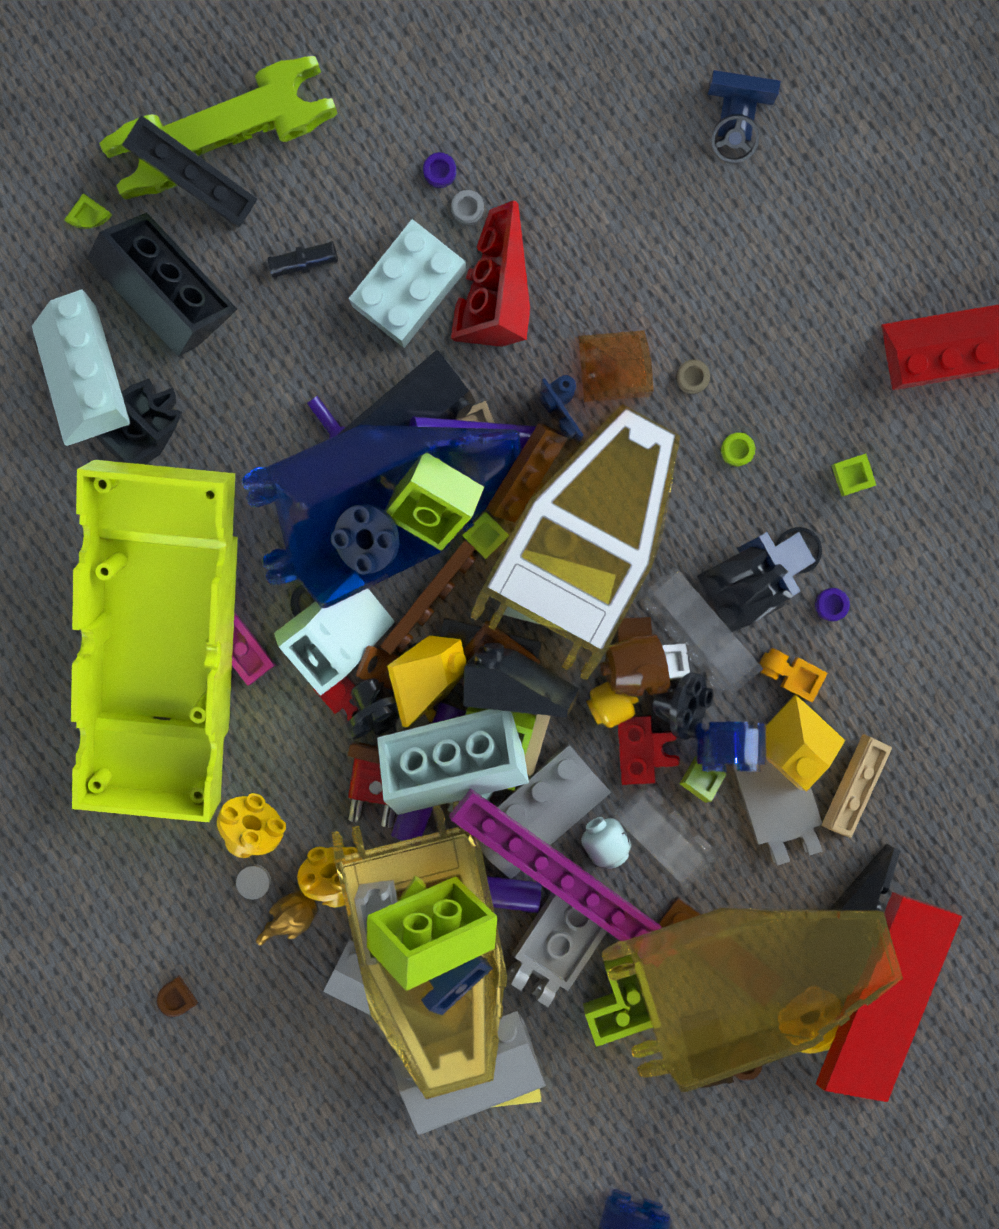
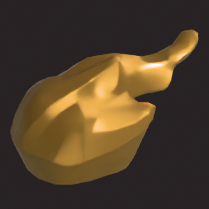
(292, 917)

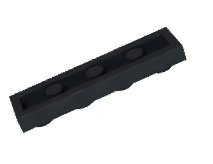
(189, 171)

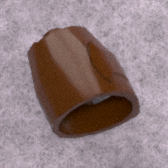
(636, 666)

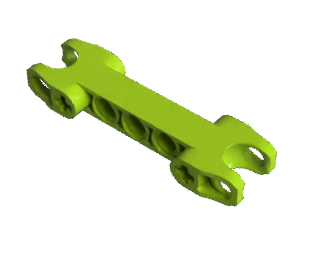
(233, 121)

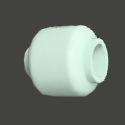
(606, 842)

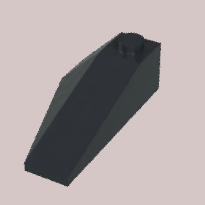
(870, 883)

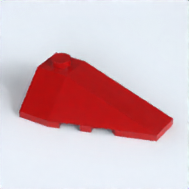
(499, 296)

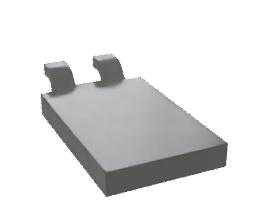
(779, 811)
(554, 949)

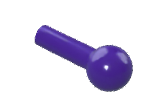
(325, 416)

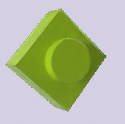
(853, 475)
(486, 535)
(702, 783)

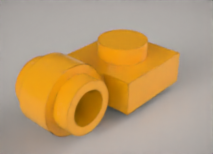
(800, 677)

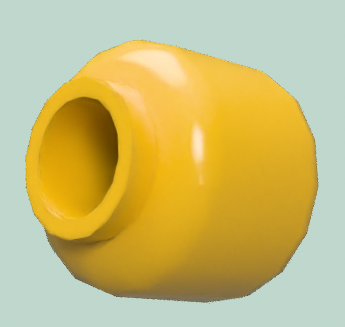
(610, 707)

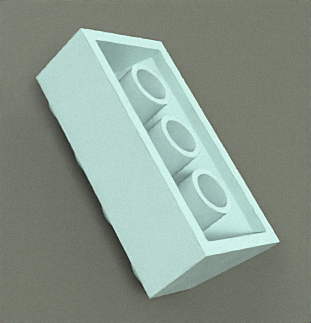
(79, 368)
(449, 758)

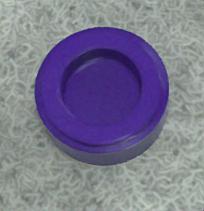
(439, 170)
(832, 604)

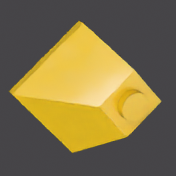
(426, 675)
(801, 743)

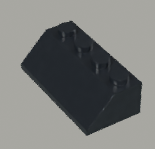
(160, 282)
(426, 392)

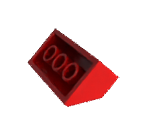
(942, 347)

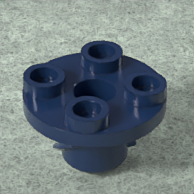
(366, 538)

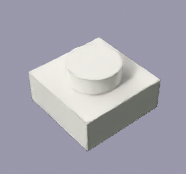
(677, 660)

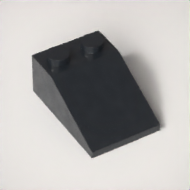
(514, 683)

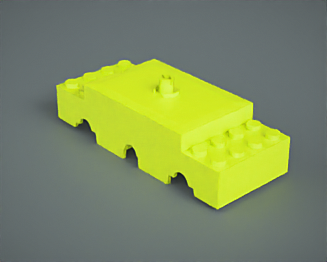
(154, 638)

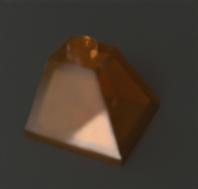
(615, 366)

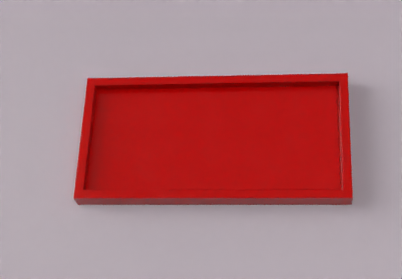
(877, 1037)

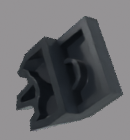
(149, 427)
(745, 588)

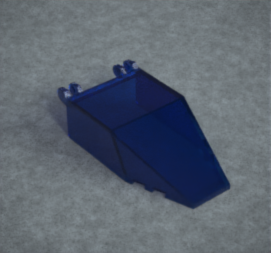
(364, 469)

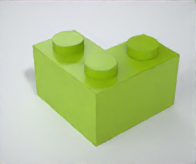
(619, 1012)

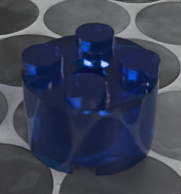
(731, 745)
(623, 1213)

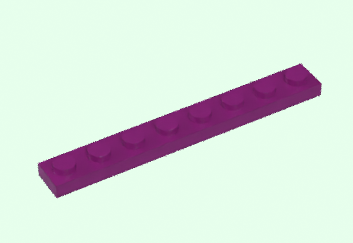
(550, 868)

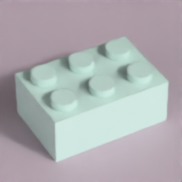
(408, 283)

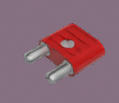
(367, 786)

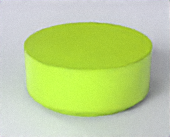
(738, 449)

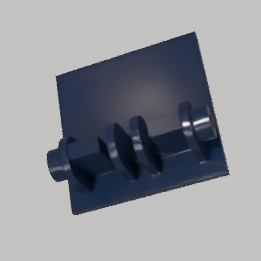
(554, 398)

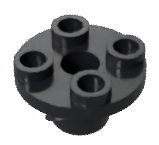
(684, 705)
(374, 709)

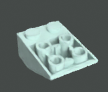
(333, 639)

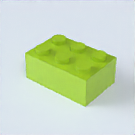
(431, 932)

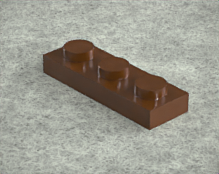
(527, 473)

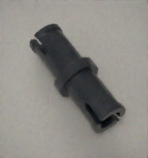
(303, 259)

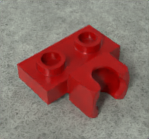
(643, 750)

